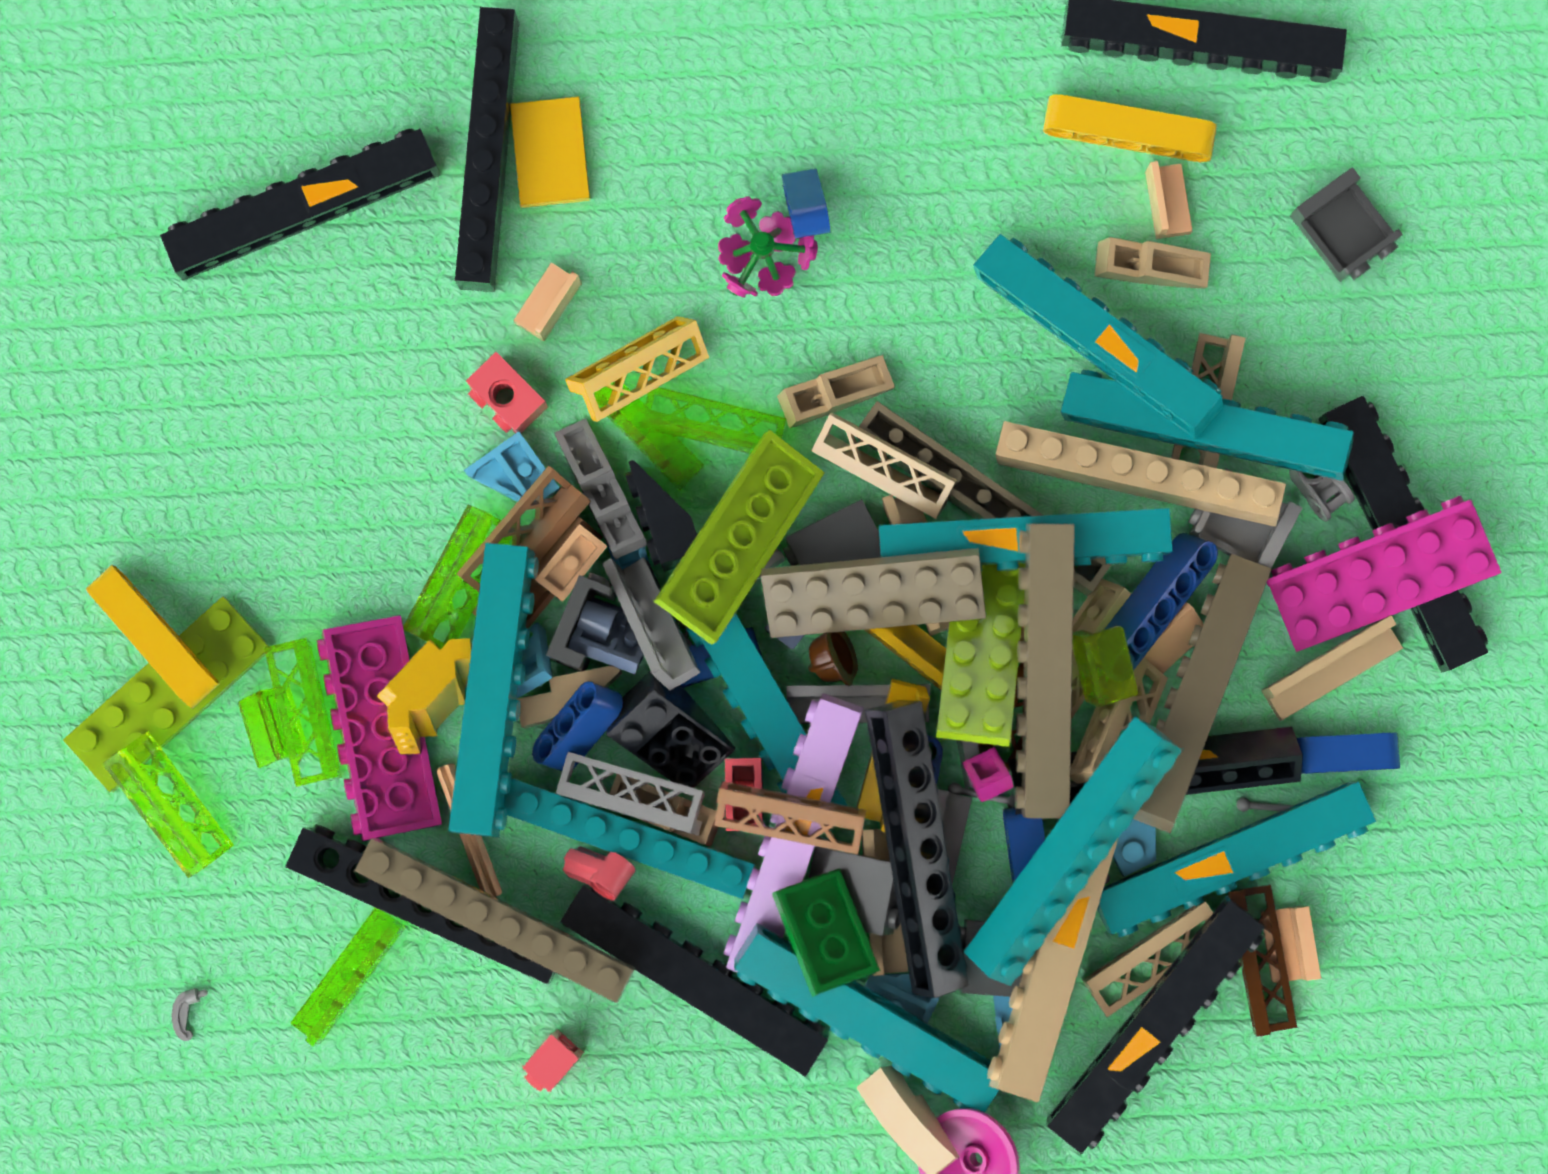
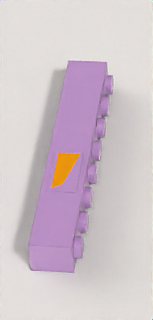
(815, 777)

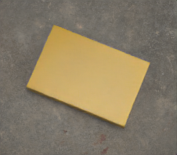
(550, 152)

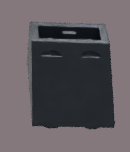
(663, 516)
(669, 732)

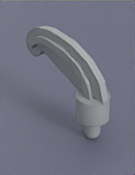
(180, 1011)

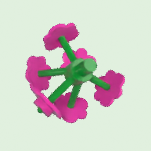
(774, 236)

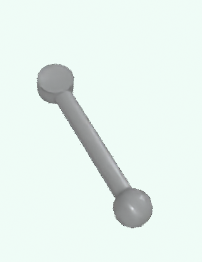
(956, 788)
(1244, 804)

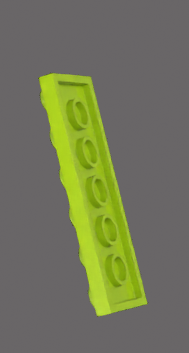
(739, 537)
(983, 665)
(147, 703)

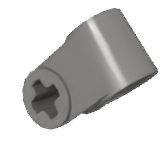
(1319, 490)

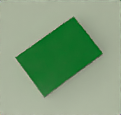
(825, 932)

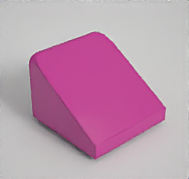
(988, 774)

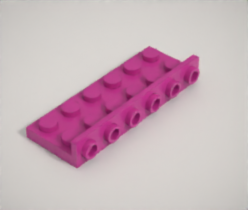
(1383, 573)
(388, 788)

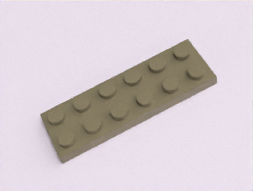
(873, 593)

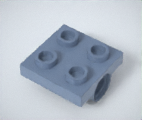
(606, 636)

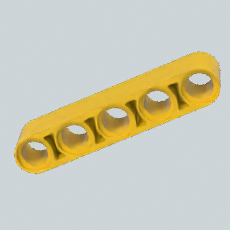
(1130, 128)
(152, 636)

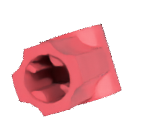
(603, 873)

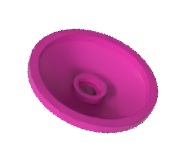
(978, 1132)

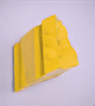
(426, 692)

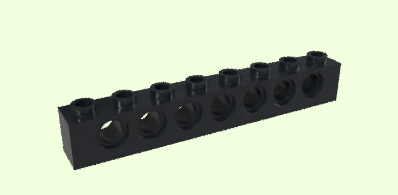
(917, 848)
(308, 861)

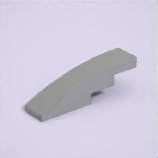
(601, 487)

